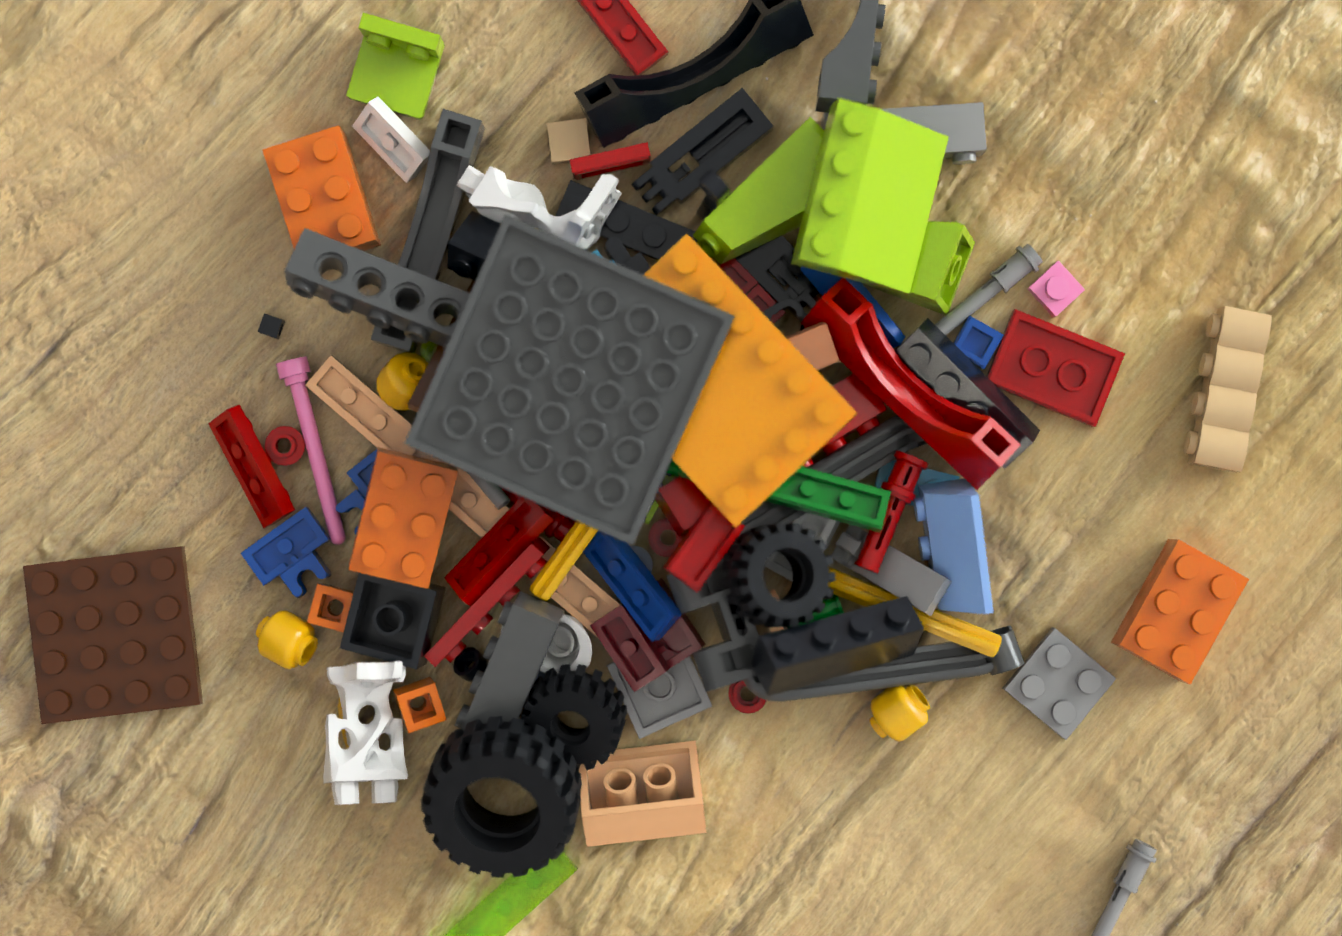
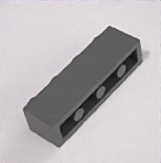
(513, 660)

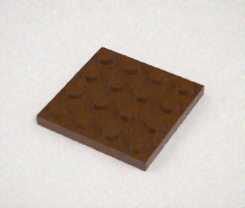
(112, 635)

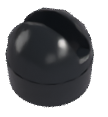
(464, 659)

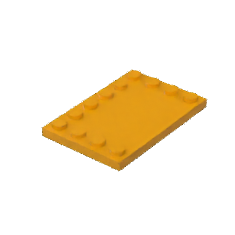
(761, 402)

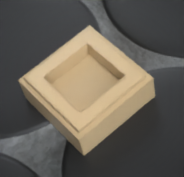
(568, 140)

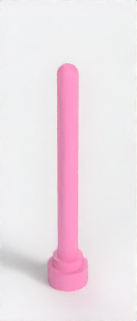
(295, 375)

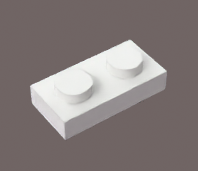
(392, 139)

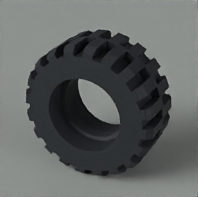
(494, 840)

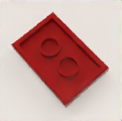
(1054, 368)

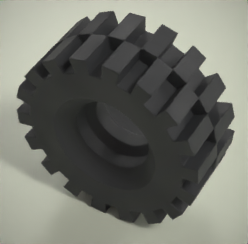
(586, 696)

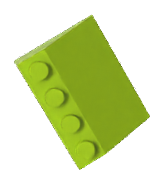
(870, 197)

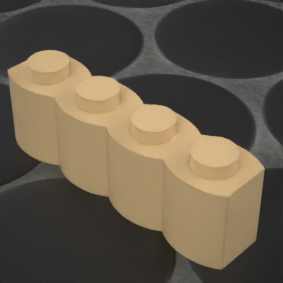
(1229, 389)

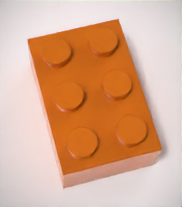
(322, 189)
(403, 518)
(1179, 610)

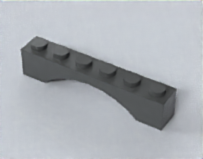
(848, 66)
(437, 209)

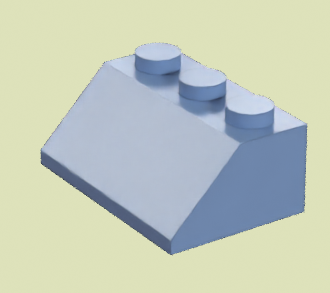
(955, 544)

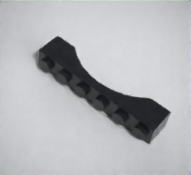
(626, 103)

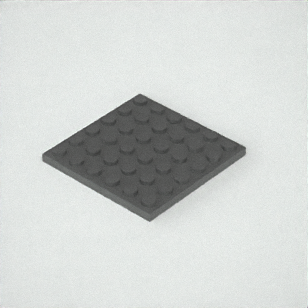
(569, 379)

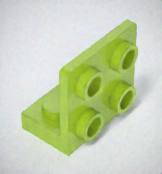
(395, 65)

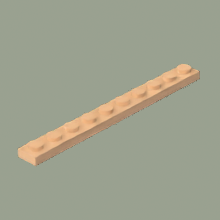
(389, 430)

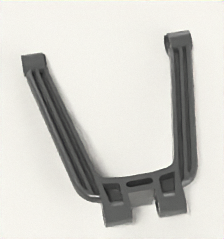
(732, 659)

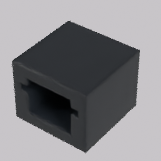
(271, 326)

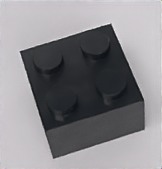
(392, 620)

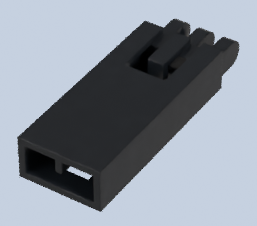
(712, 143)

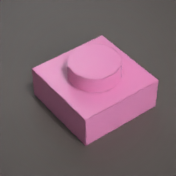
(1056, 289)

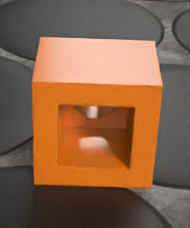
(320, 609)
(424, 716)

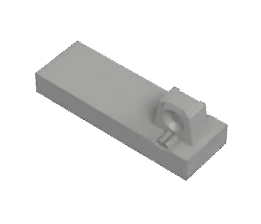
(897, 572)

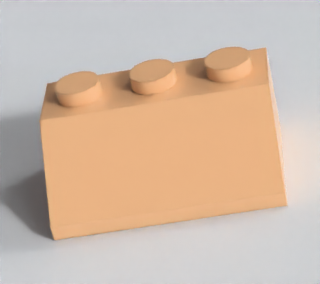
(643, 795)

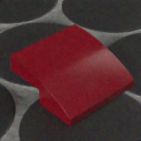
(633, 651)

